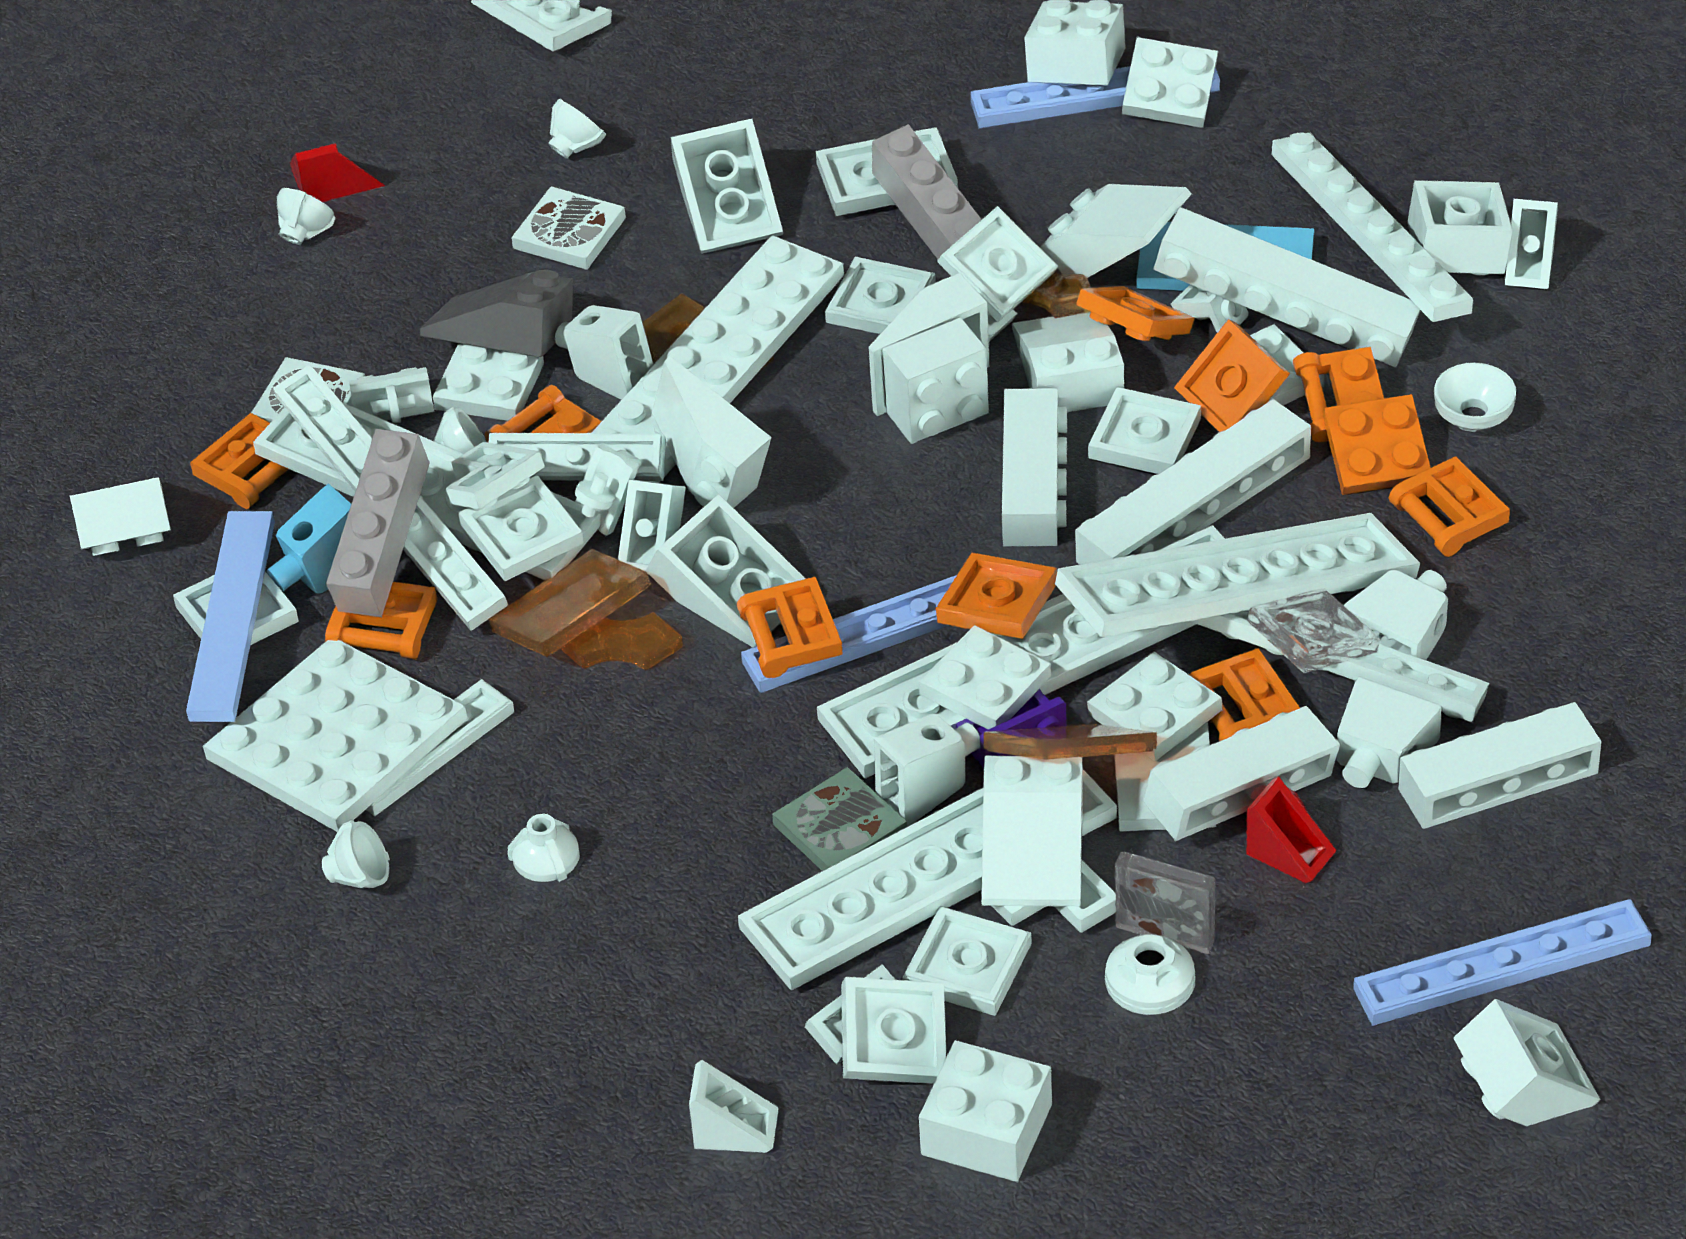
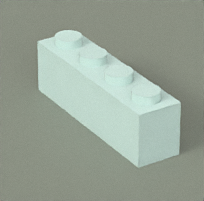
(1031, 467)
(1499, 765)
(1231, 774)

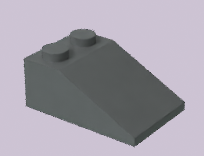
(508, 315)

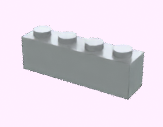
(922, 189)
(378, 523)

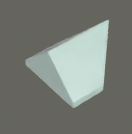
(729, 1114)

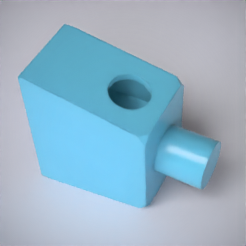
(311, 541)

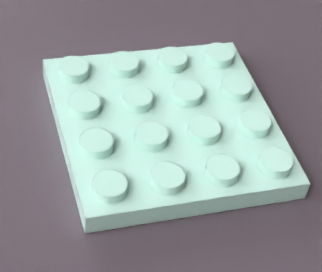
(335, 733)

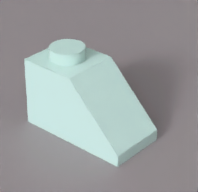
(1531, 243)
(649, 520)

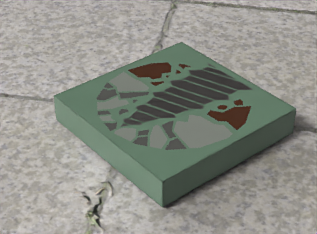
(837, 819)

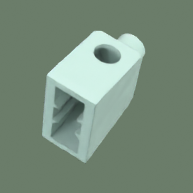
(607, 348)
(1404, 611)
(1380, 729)
(922, 764)

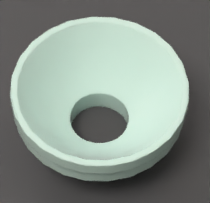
(1478, 387)
(1150, 988)

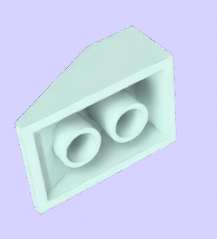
(725, 186)
(1110, 225)
(928, 309)
(1072, 356)
(708, 437)
(716, 563)
(1032, 831)

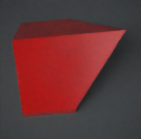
(329, 174)
(1285, 834)

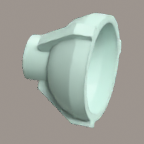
(572, 130)
(302, 215)
(458, 431)
(544, 849)
(356, 857)

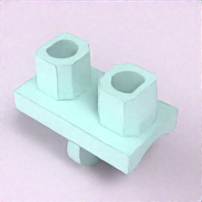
(393, 394)
(606, 485)

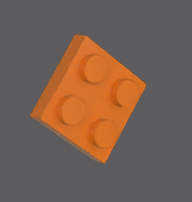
(1135, 311)
(1231, 377)
(1375, 443)
(997, 595)

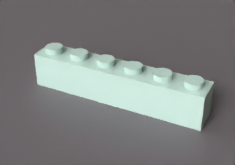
(1286, 286)
(1199, 486)

